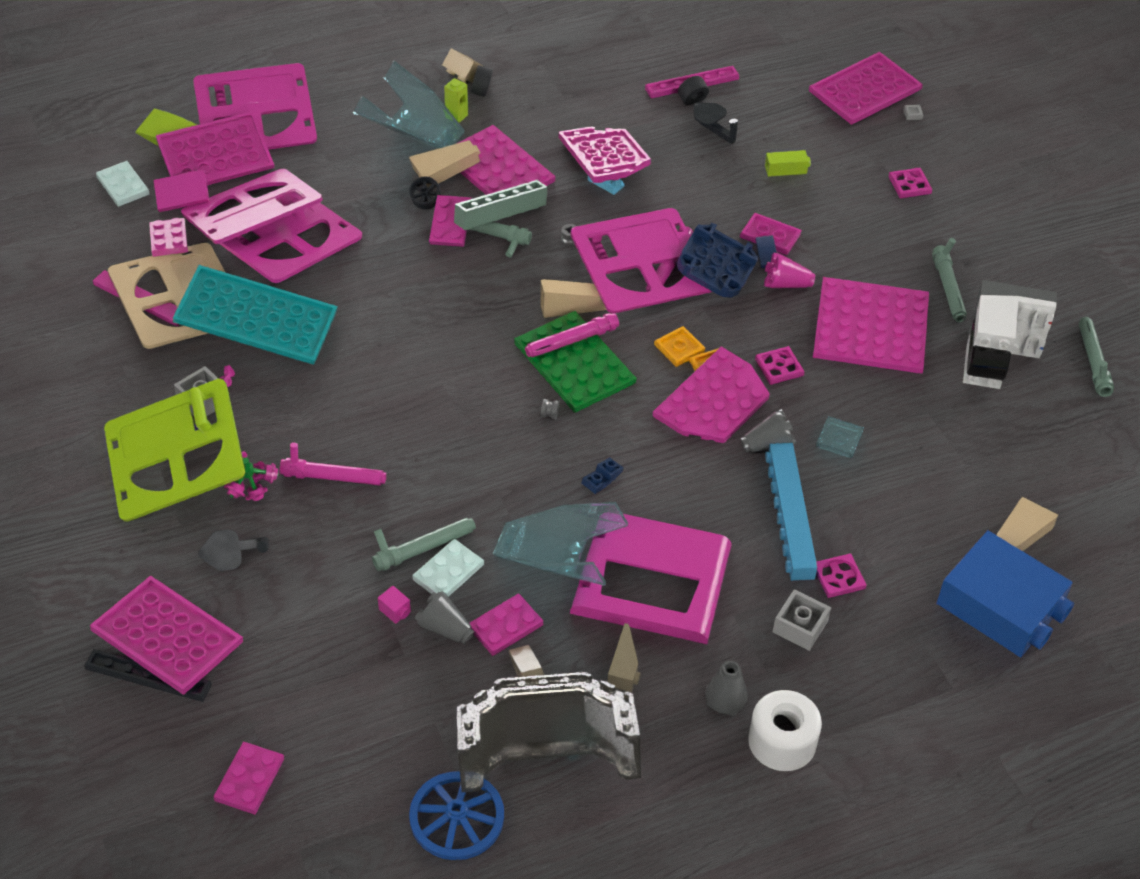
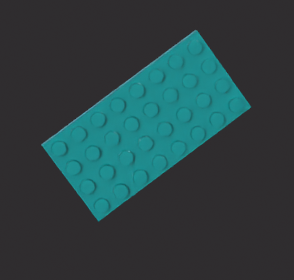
(255, 314)

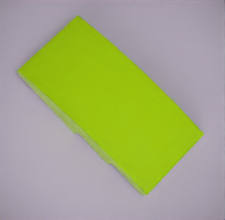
(159, 123)

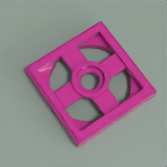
(910, 174)
(775, 355)
(832, 591)

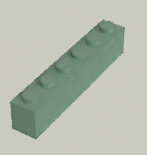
(500, 204)

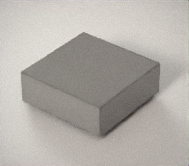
(913, 112)

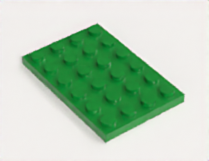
(580, 371)

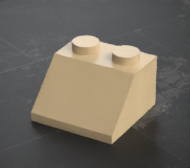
(461, 65)

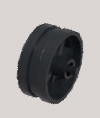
(425, 192)

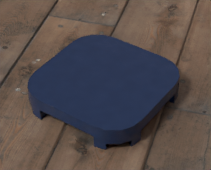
(716, 261)

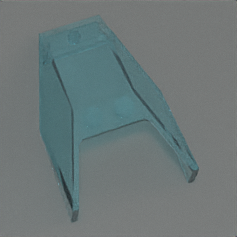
(422, 112)
(557, 538)

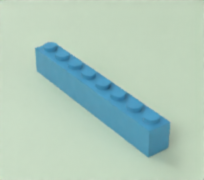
(791, 512)

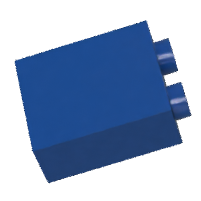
(1006, 594)

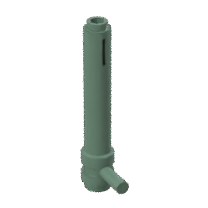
(511, 233)
(944, 264)
(1101, 376)
(396, 554)

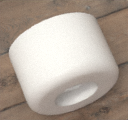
(782, 748)

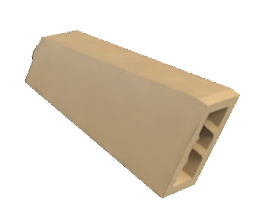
(445, 161)
(565, 297)
(1027, 524)

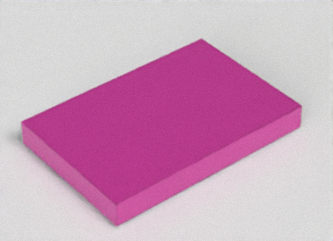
(181, 190)
(783, 234)

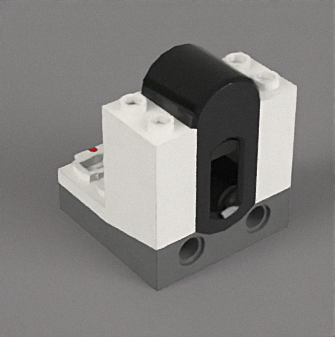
(1005, 323)

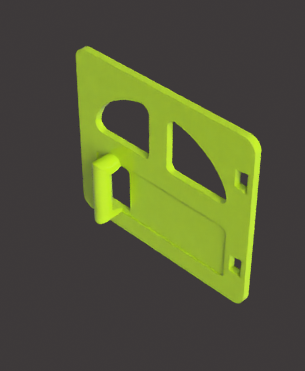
(166, 433)

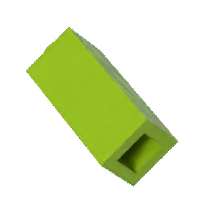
(456, 99)
(787, 163)

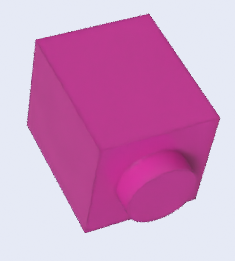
(394, 604)

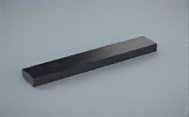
(131, 671)

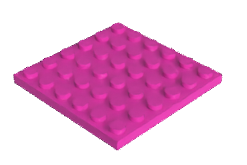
(872, 325)

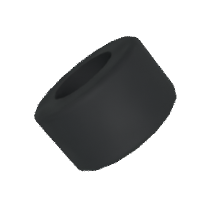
(481, 81)
(693, 90)

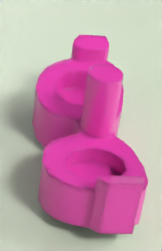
(228, 373)

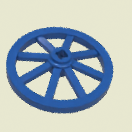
(455, 818)

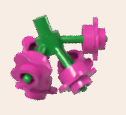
(254, 473)

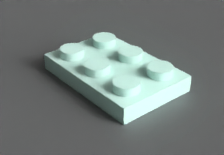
(122, 183)
(448, 569)

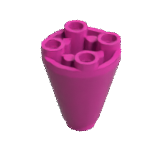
(787, 273)

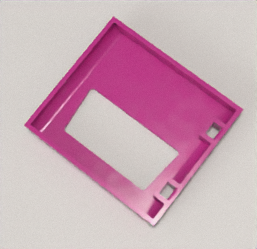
(665, 550)

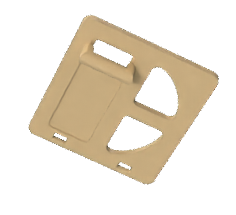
(176, 274)

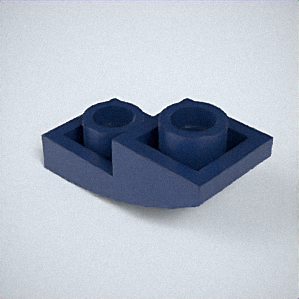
(765, 248)
(603, 475)

